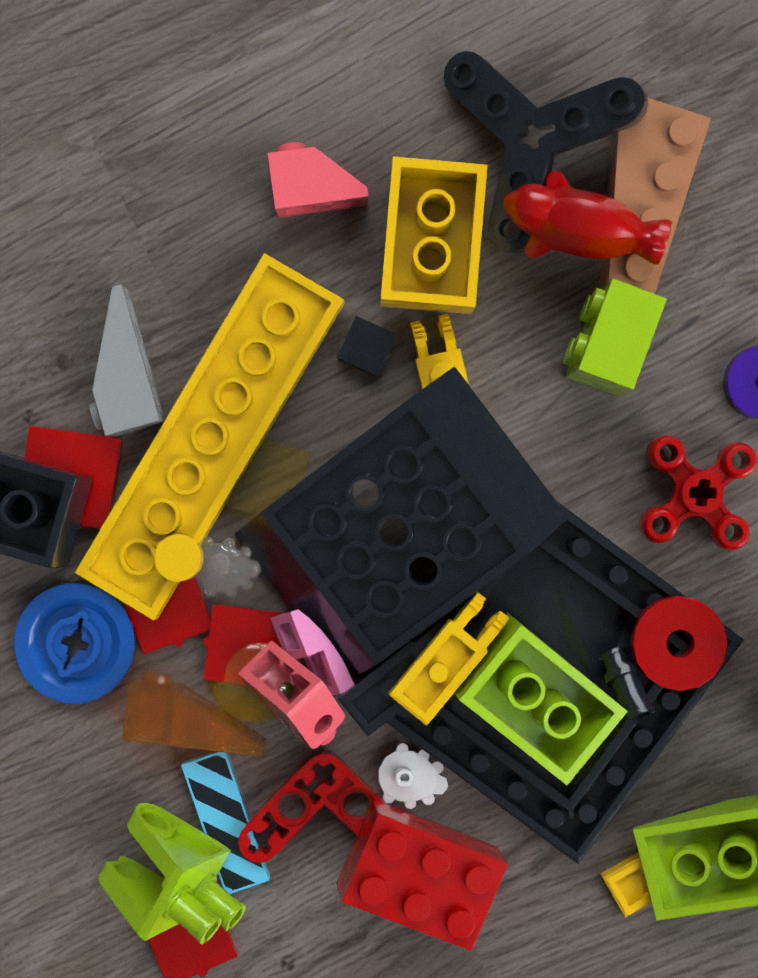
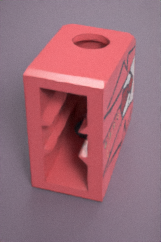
(310, 710)

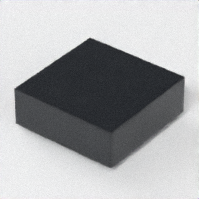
(367, 346)

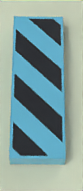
(224, 816)

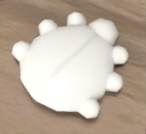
(411, 777)

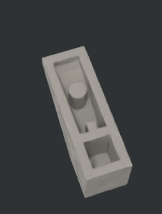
(123, 377)

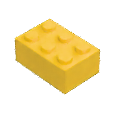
(433, 235)

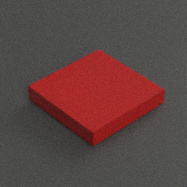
(83, 454)

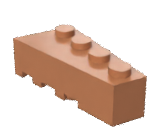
(651, 176)

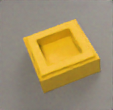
(628, 885)

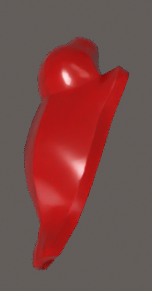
(582, 223)

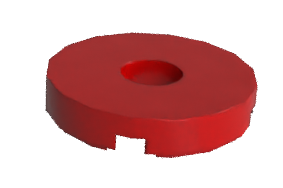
(706, 646)

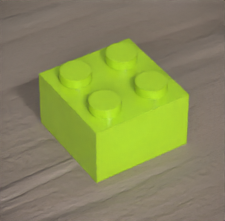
(614, 337)

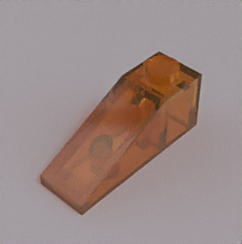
(180, 717)

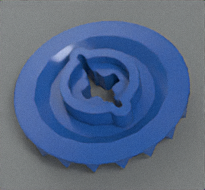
(45, 655)

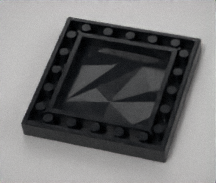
(580, 601)

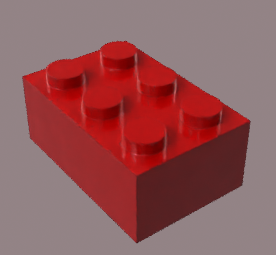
(421, 875)

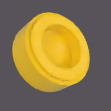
(178, 557)

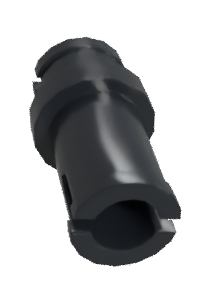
(623, 677)

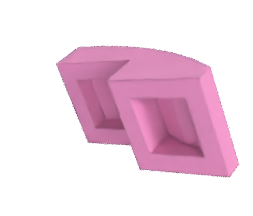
(305, 640)

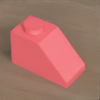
(311, 182)

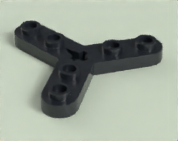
(509, 113)

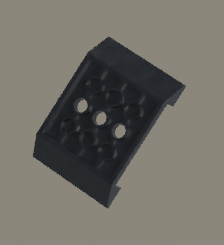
(453, 484)

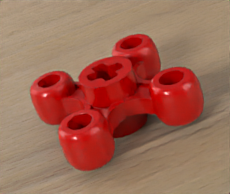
(710, 507)

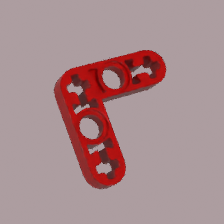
(330, 793)

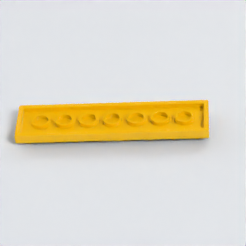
(211, 431)

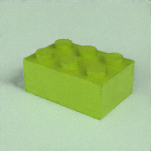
(540, 701)

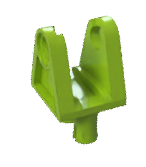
(189, 886)

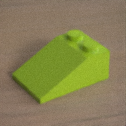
(702, 859)

